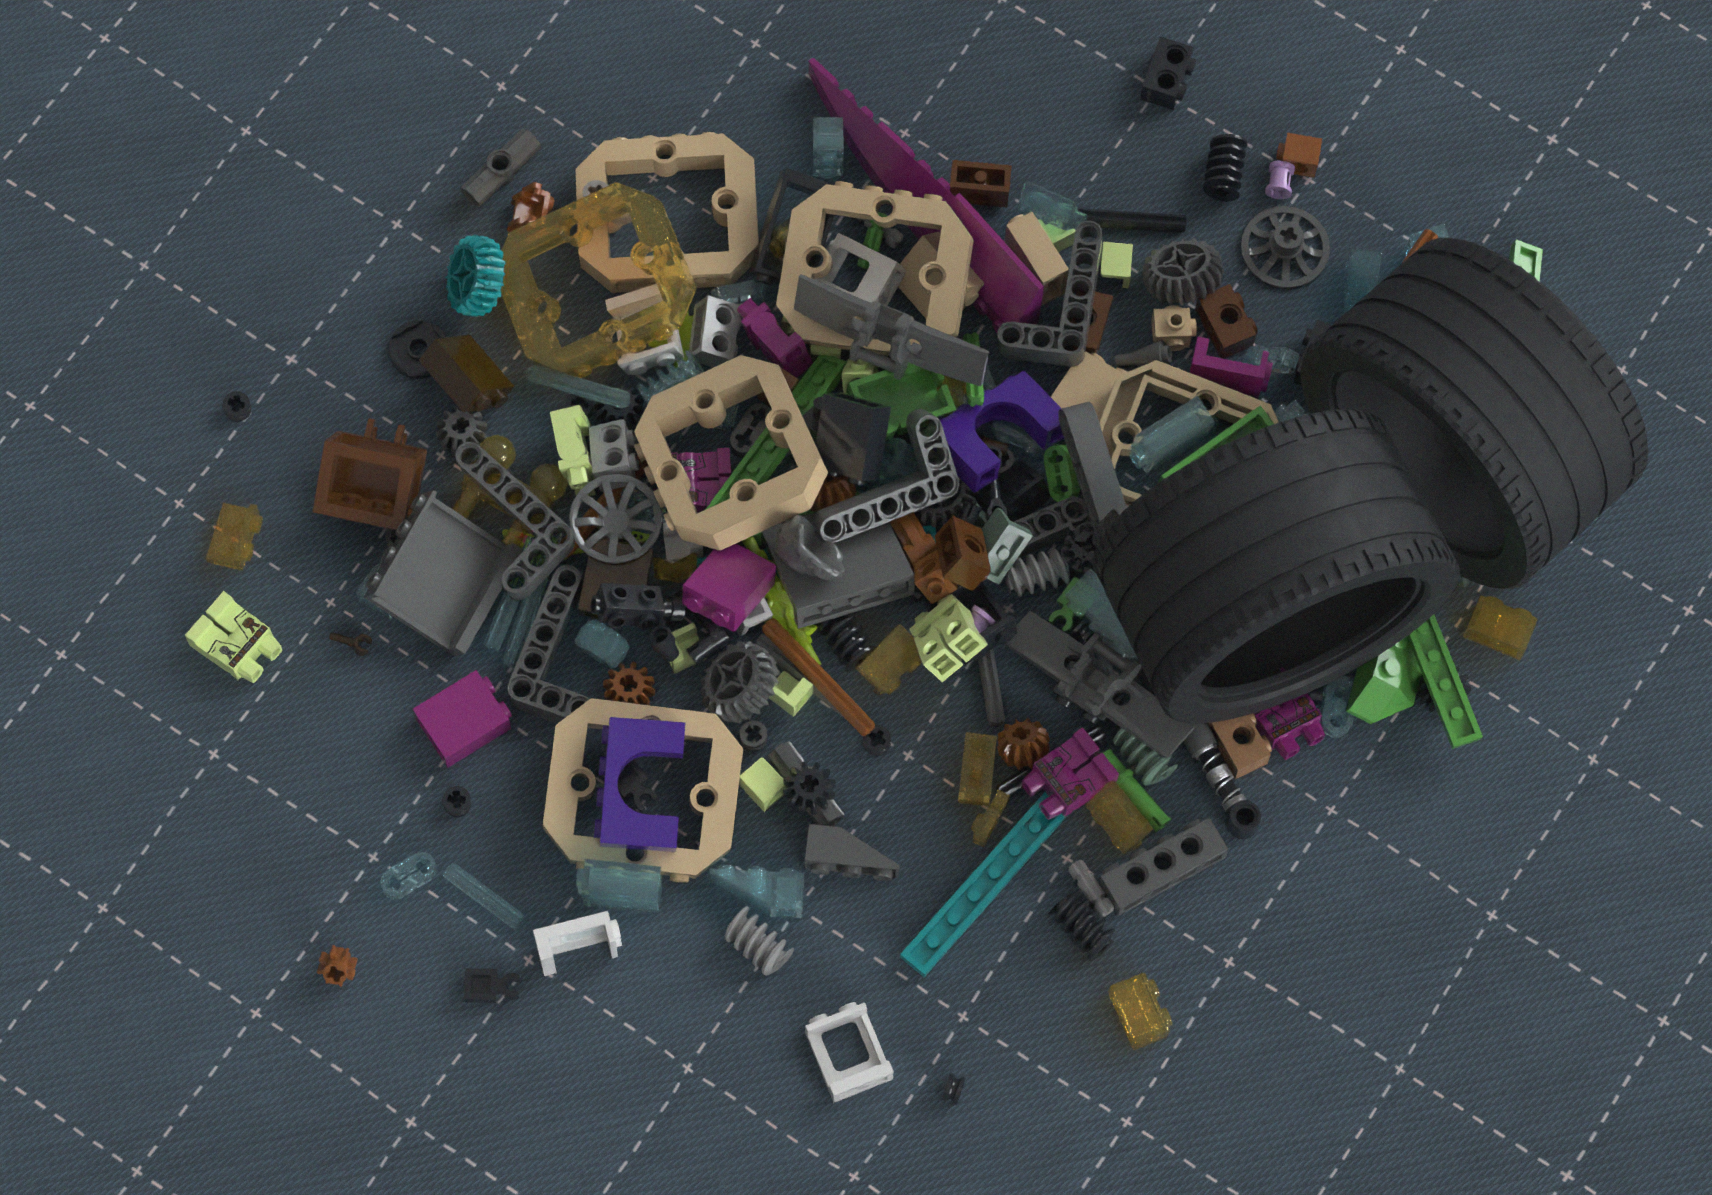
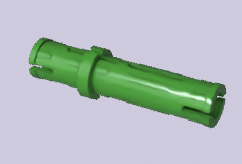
(1137, 794)

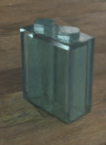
(1170, 435)
(620, 886)

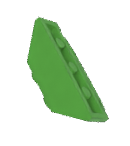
(1385, 684)

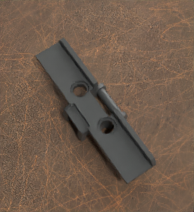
(937, 351)
(1094, 691)

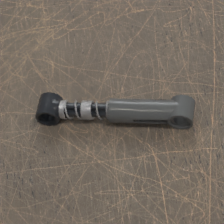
(1202, 745)

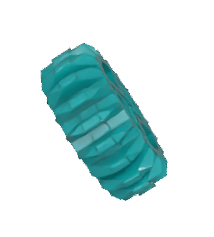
(475, 275)

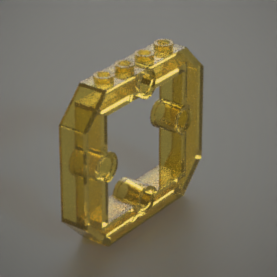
(637, 330)

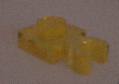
(985, 824)

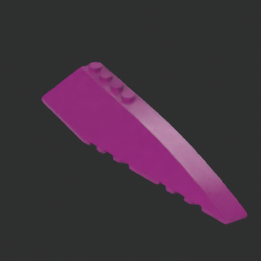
(1010, 288)

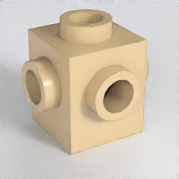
(1173, 327)

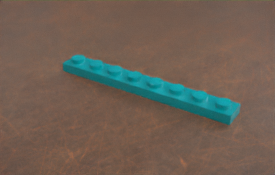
(980, 889)

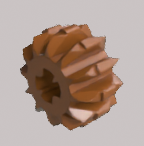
(833, 491)
(620, 680)
(1023, 743)

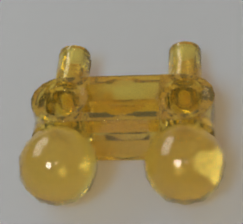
(545, 483)

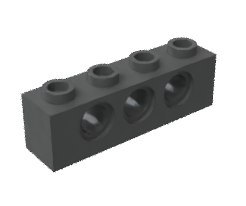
(1199, 834)

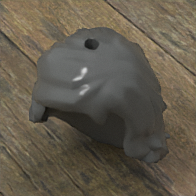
(805, 552)

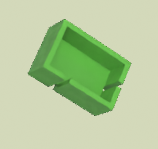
(912, 392)

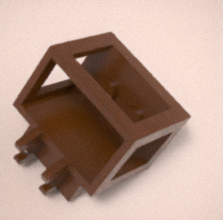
(369, 477)

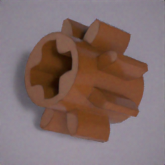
(337, 965)

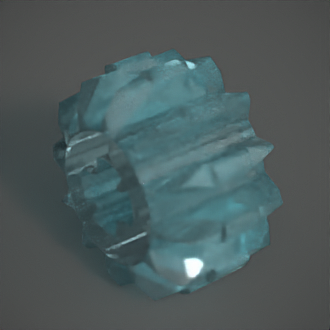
(602, 643)

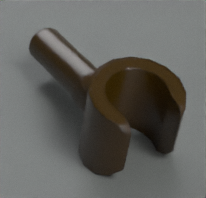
(353, 642)

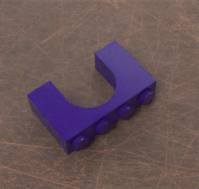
(1014, 400)
(627, 741)

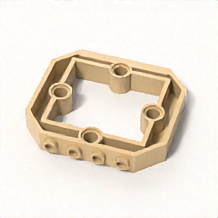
(687, 154)
(842, 199)
(1172, 384)
(769, 502)
(721, 783)

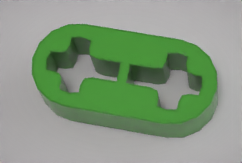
(1060, 473)

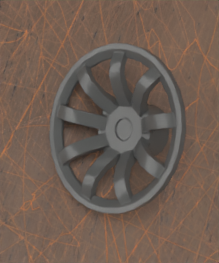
(1287, 244)
(615, 520)

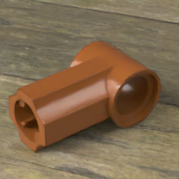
(912, 538)

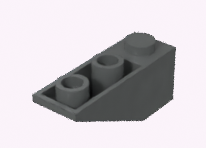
(839, 851)

